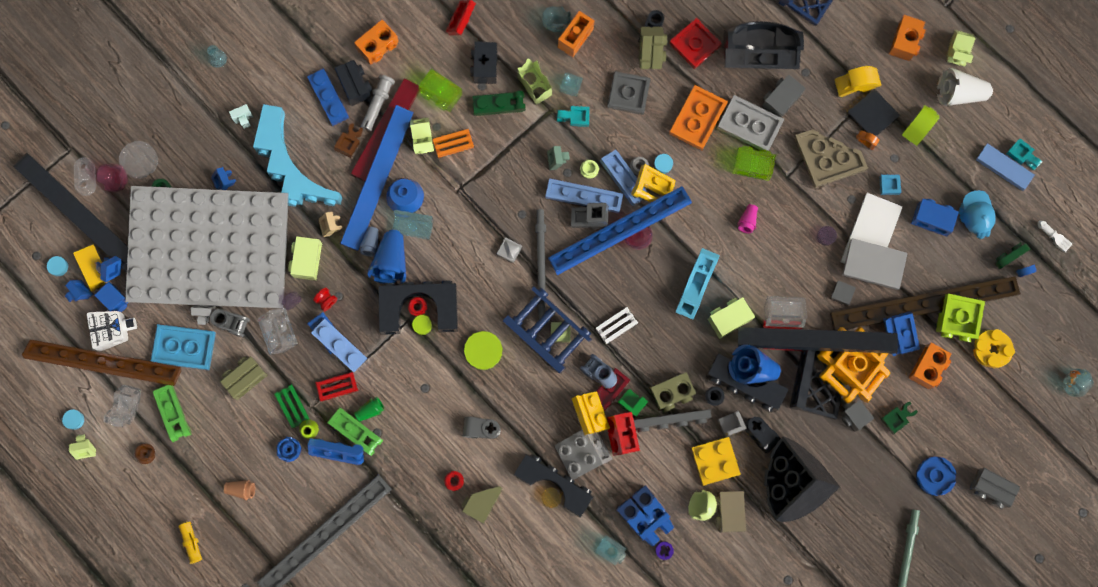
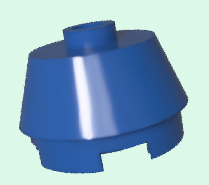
(405, 195)

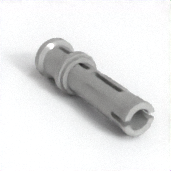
(380, 94)

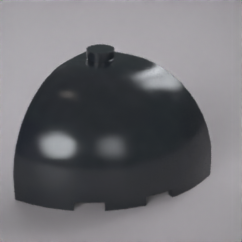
(796, 482)

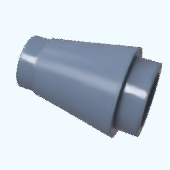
(370, 242)

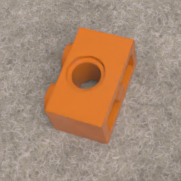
(576, 34)
(901, 46)

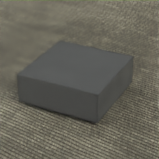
(843, 293)

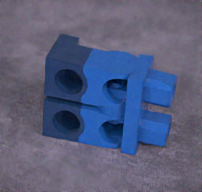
(649, 520)

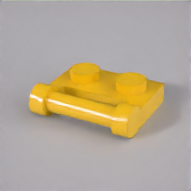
(654, 181)

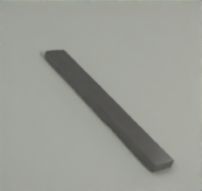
(326, 534)

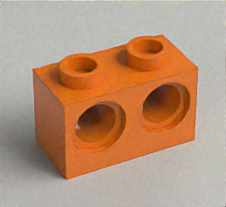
(373, 39)
(926, 363)

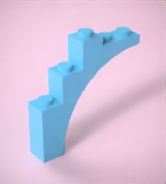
(270, 141)

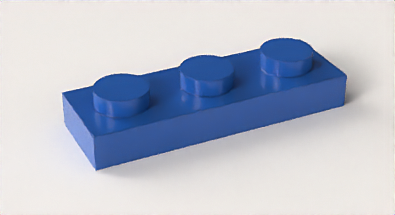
(328, 97)

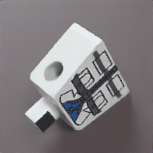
(109, 329)

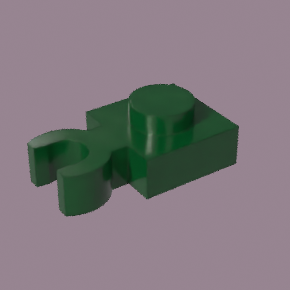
(897, 419)

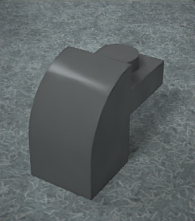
(592, 216)

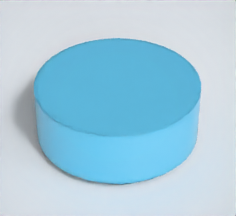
(663, 163)
(57, 266)
(73, 419)

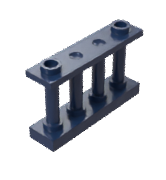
(529, 336)

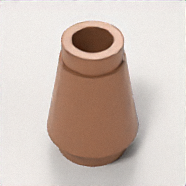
(240, 489)

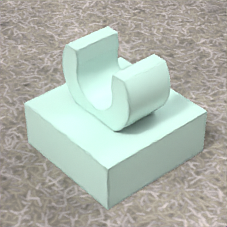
(241, 115)

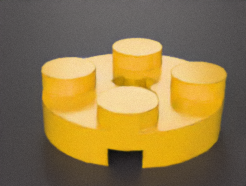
(1004, 349)

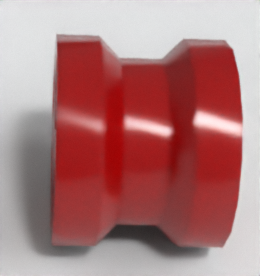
(325, 299)

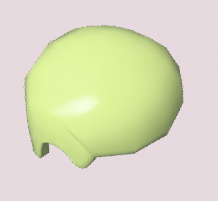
(702, 505)

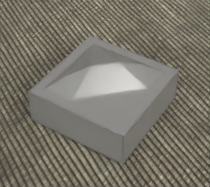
(509, 250)

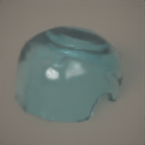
(556, 19)

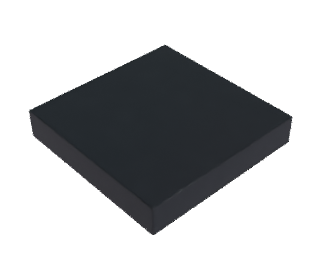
(873, 113)

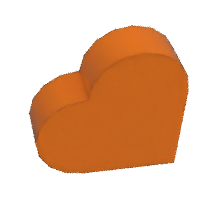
(867, 139)

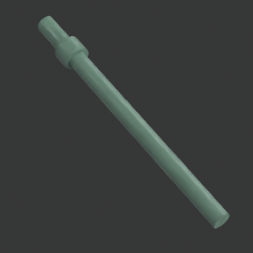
(912, 530)

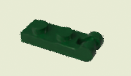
(498, 103)

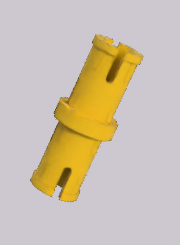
(190, 542)

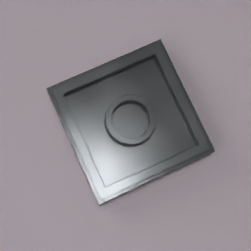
(629, 93)

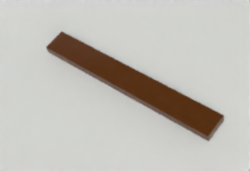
(102, 362)

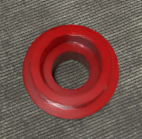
(417, 300)
(449, 476)

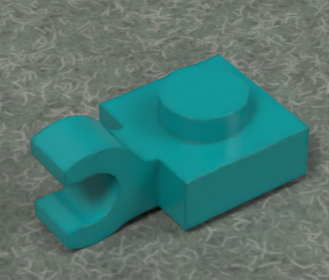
(577, 116)
(1022, 152)

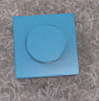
(890, 185)

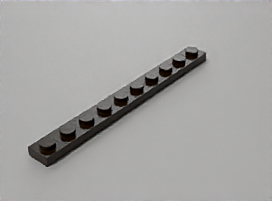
(923, 303)

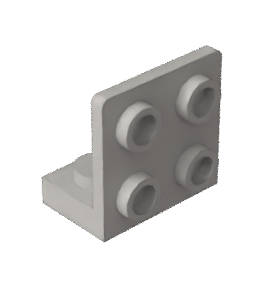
(582, 453)

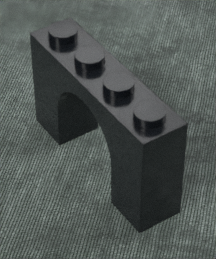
(393, 298)

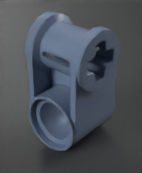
(597, 369)

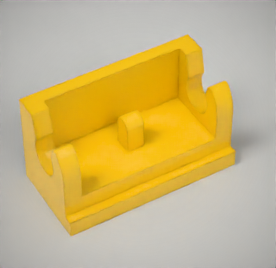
(87, 261)

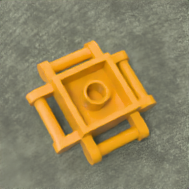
(854, 370)

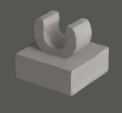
(203, 313)

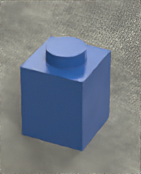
(112, 298)

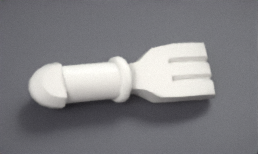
(1059, 240)

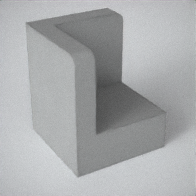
(731, 424)

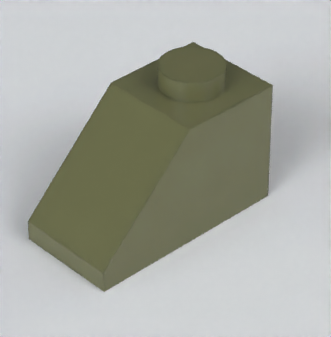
(481, 503)

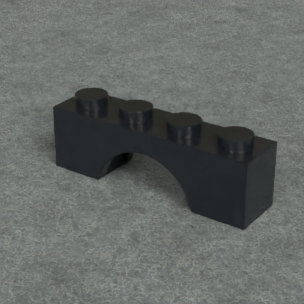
(768, 396)
(575, 498)

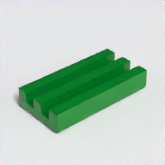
(285, 392)

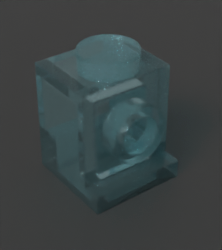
(603, 547)

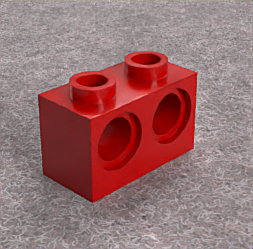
(622, 434)

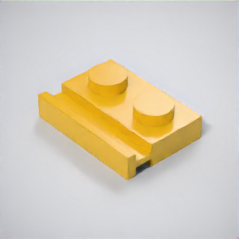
(590, 413)

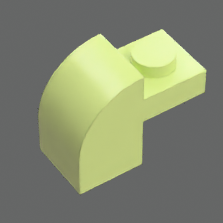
(960, 48)
(421, 135)

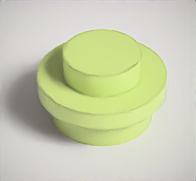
(589, 169)

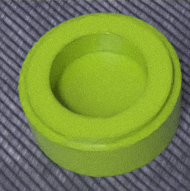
(422, 325)

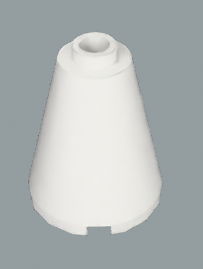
(962, 88)

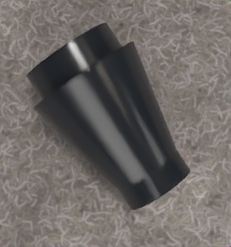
(718, 393)

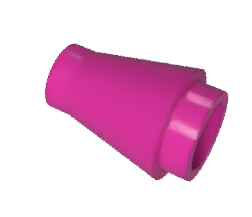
(748, 220)

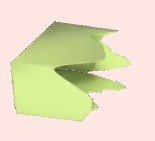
(534, 68)

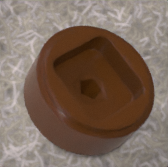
(145, 453)

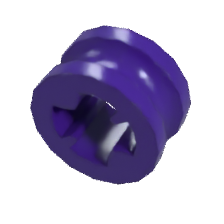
(670, 552)

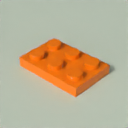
(698, 117)

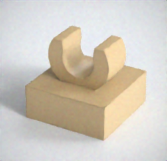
(328, 225)

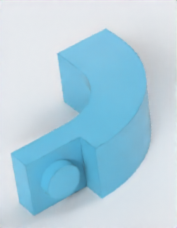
(697, 283)

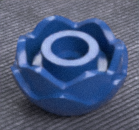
(286, 455)

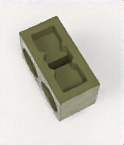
(670, 387)

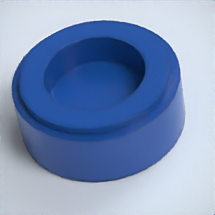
(1026, 271)

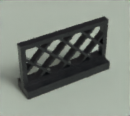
(802, 386)

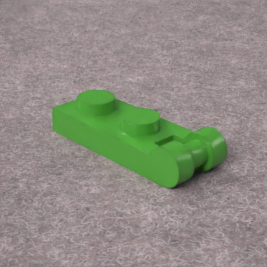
(171, 412)
(354, 430)

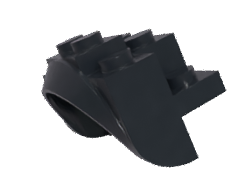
(763, 46)

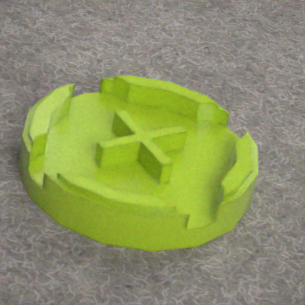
(483, 350)

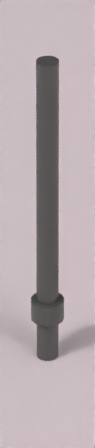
(540, 229)

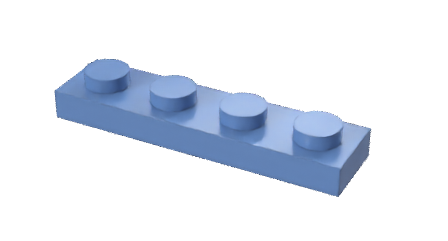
(582, 195)

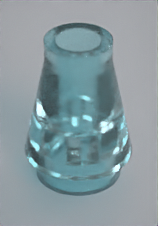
(216, 56)

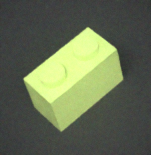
(305, 258)
(731, 317)

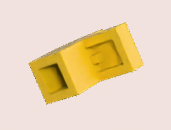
(858, 79)

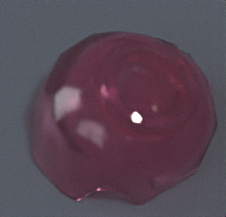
(112, 176)
(640, 239)

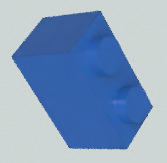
(935, 217)

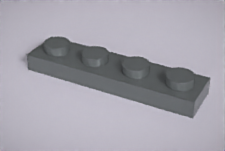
(680, 420)

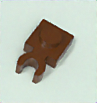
(348, 142)

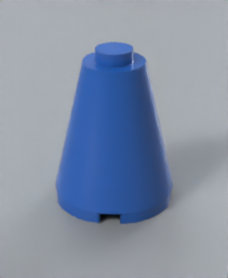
(389, 259)
(752, 366)

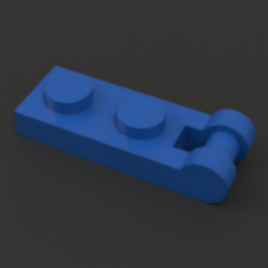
(336, 451)

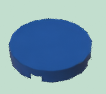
(936, 476)

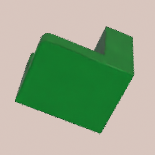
(632, 402)

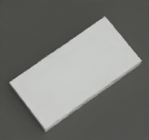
(874, 222)

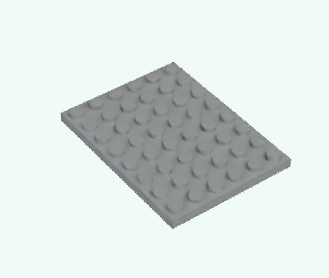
(207, 247)

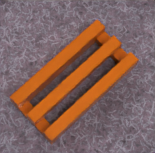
(453, 136)

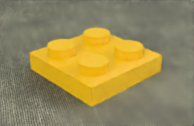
(715, 461)

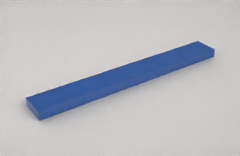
(376, 178)
(620, 230)

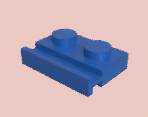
(905, 327)

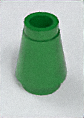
(370, 409)

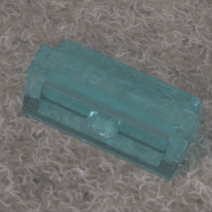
(413, 224)

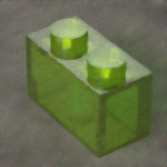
(440, 90)
(754, 163)

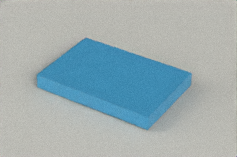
(183, 347)

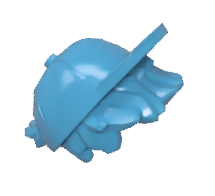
(977, 213)

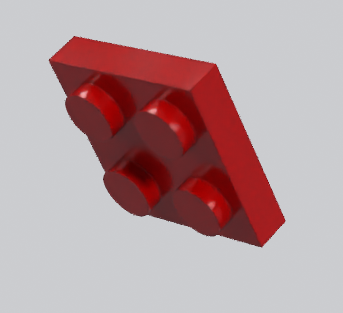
(695, 43)

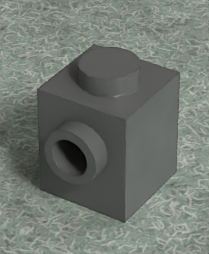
(856, 415)

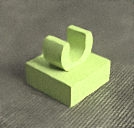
(82, 448)

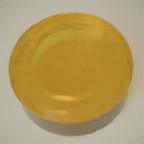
(551, 497)

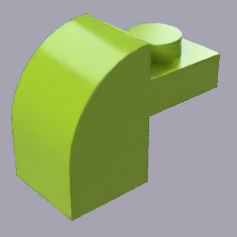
(921, 125)

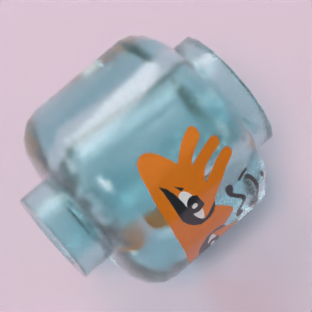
(1078, 382)

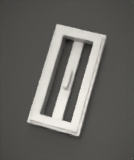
(629, 317)

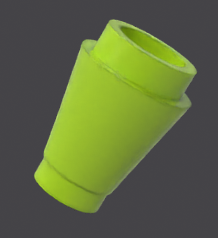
(312, 425)

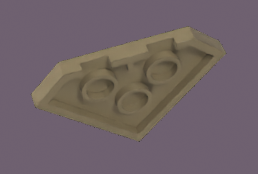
(828, 158)

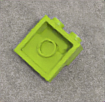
(960, 317)

